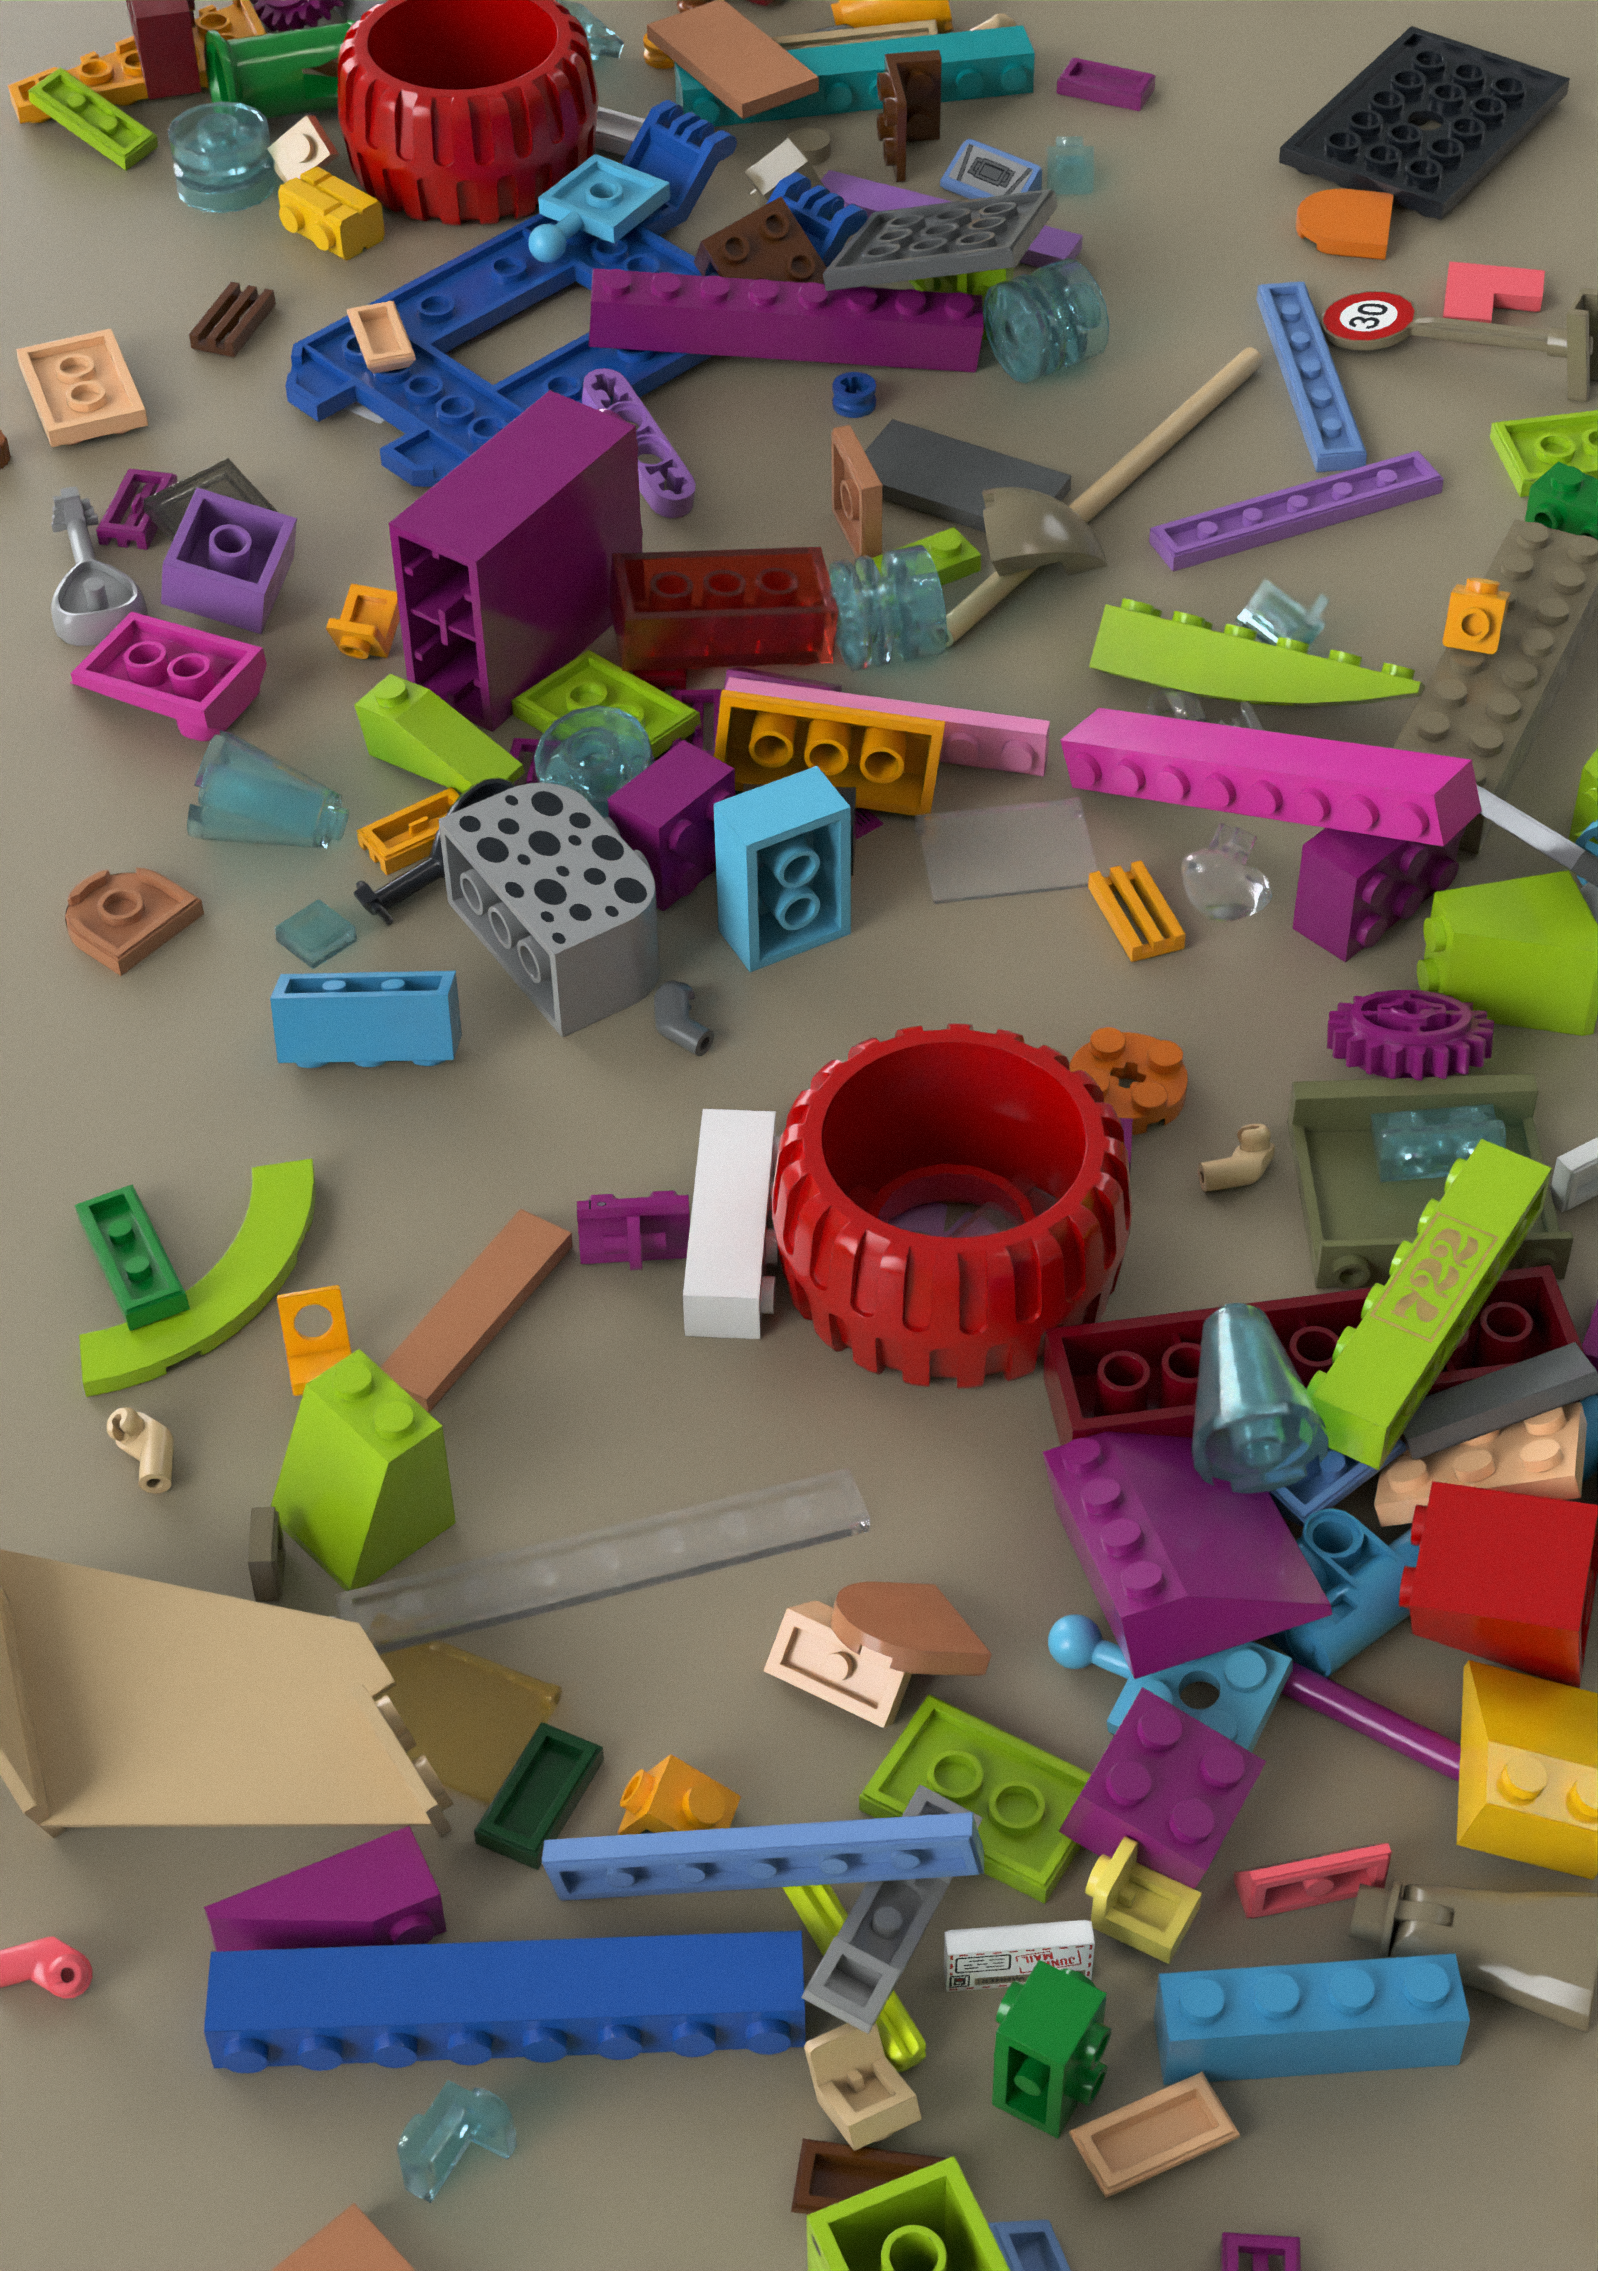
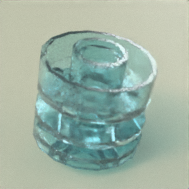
(1046, 320)
(889, 608)
(593, 753)

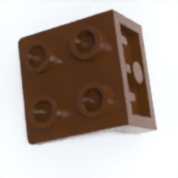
(910, 104)
(762, 247)

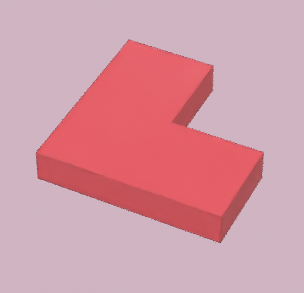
(1479, 288)

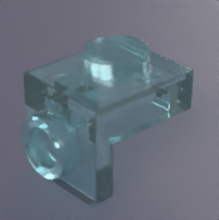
(1070, 166)
(1278, 615)
(438, 2139)

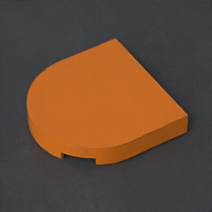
(1347, 222)

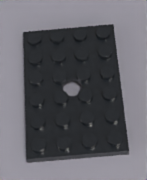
(1372, 134)

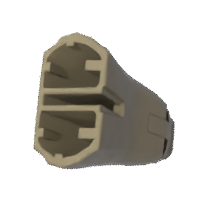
(1510, 1944)

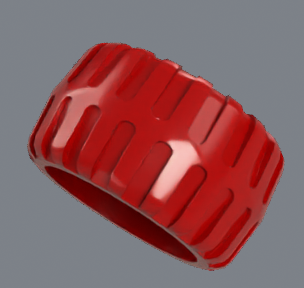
(466, 105)
(950, 1123)

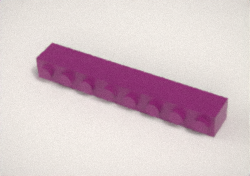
(785, 320)

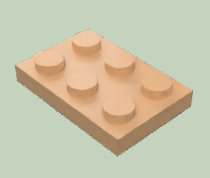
(81, 388)
(1527, 1458)

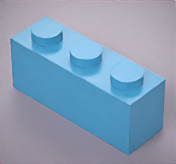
(366, 1018)

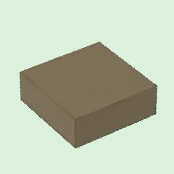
(266, 1554)

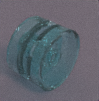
(222, 157)

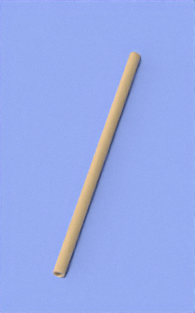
(1114, 482)

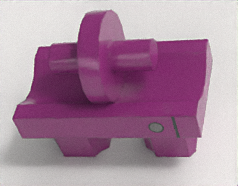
(633, 1228)

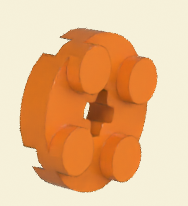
(1136, 1056)

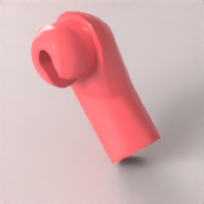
(48, 1964)

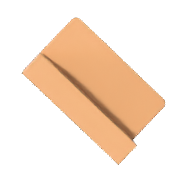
(819, 1663)

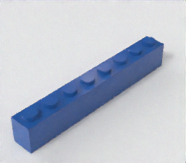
(505, 2000)

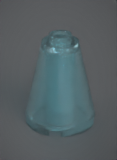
(261, 799)
(1251, 1406)

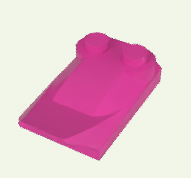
(175, 673)

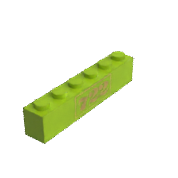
(1428, 1301)

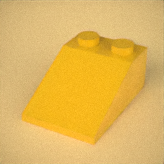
(1529, 1770)

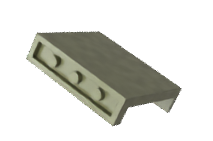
(1358, 1220)

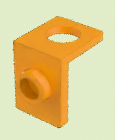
(313, 1355)

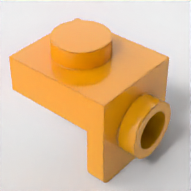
(1476, 616)
(366, 622)
(675, 1799)

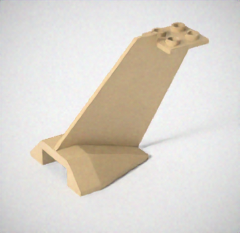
(195, 1710)

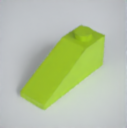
(429, 737)

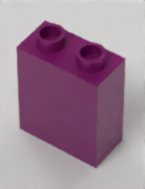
(514, 555)

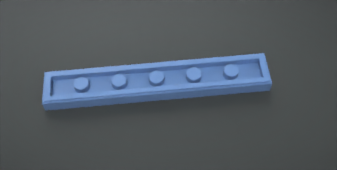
(1311, 377)
(764, 1856)

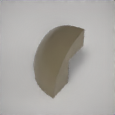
(1036, 530)

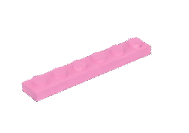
(968, 737)

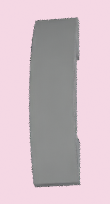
(879, 1935)

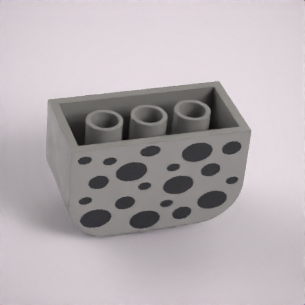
(555, 900)

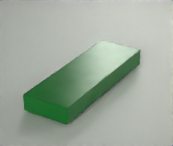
(131, 1257)

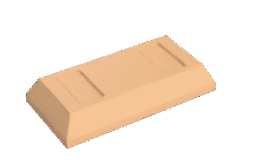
(381, 337)
(1154, 2134)

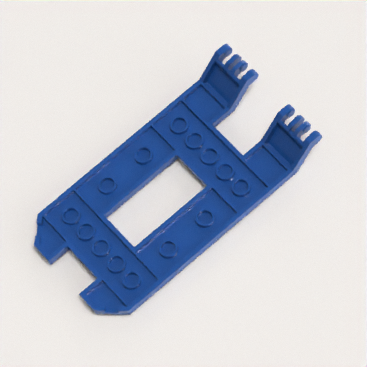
(453, 410)

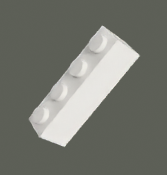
(731, 1226)

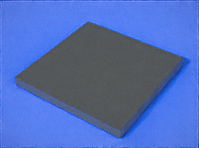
(942, 240)

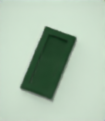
(539, 1795)

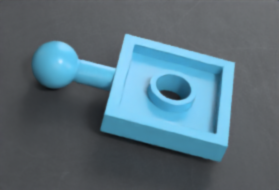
(596, 199)
(1245, 1676)

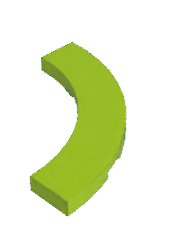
(224, 1298)

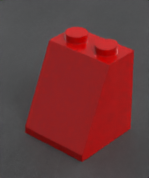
(1505, 1578)

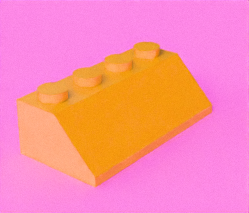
(879, 753)

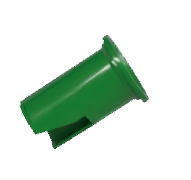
(268, 69)

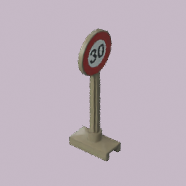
(1384, 318)

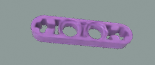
(680, 483)

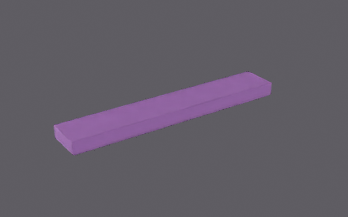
(1047, 248)
(1295, 510)

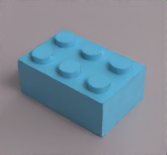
(783, 868)

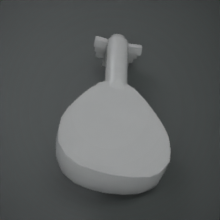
(92, 594)

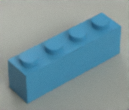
(1311, 2018)

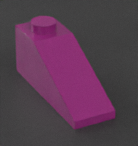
(352, 1899)

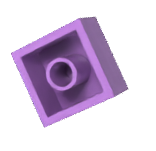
(228, 560)

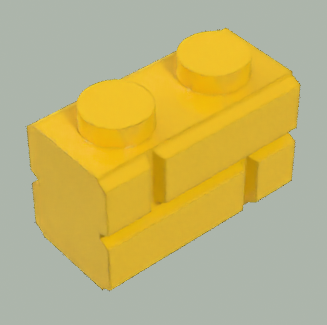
(331, 213)

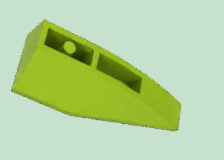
(1234, 666)

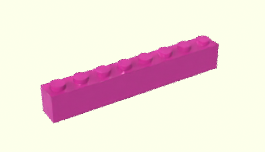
(1274, 775)

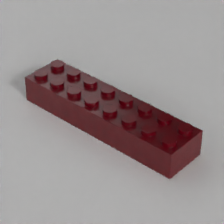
(1145, 1369)

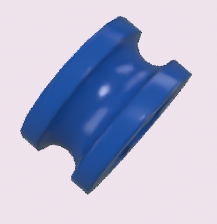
(854, 394)

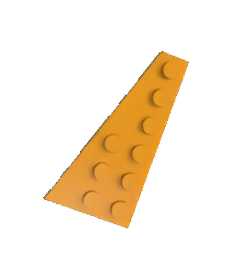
(119, 73)

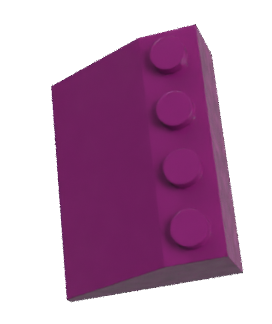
(1173, 1556)

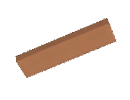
(477, 1307)

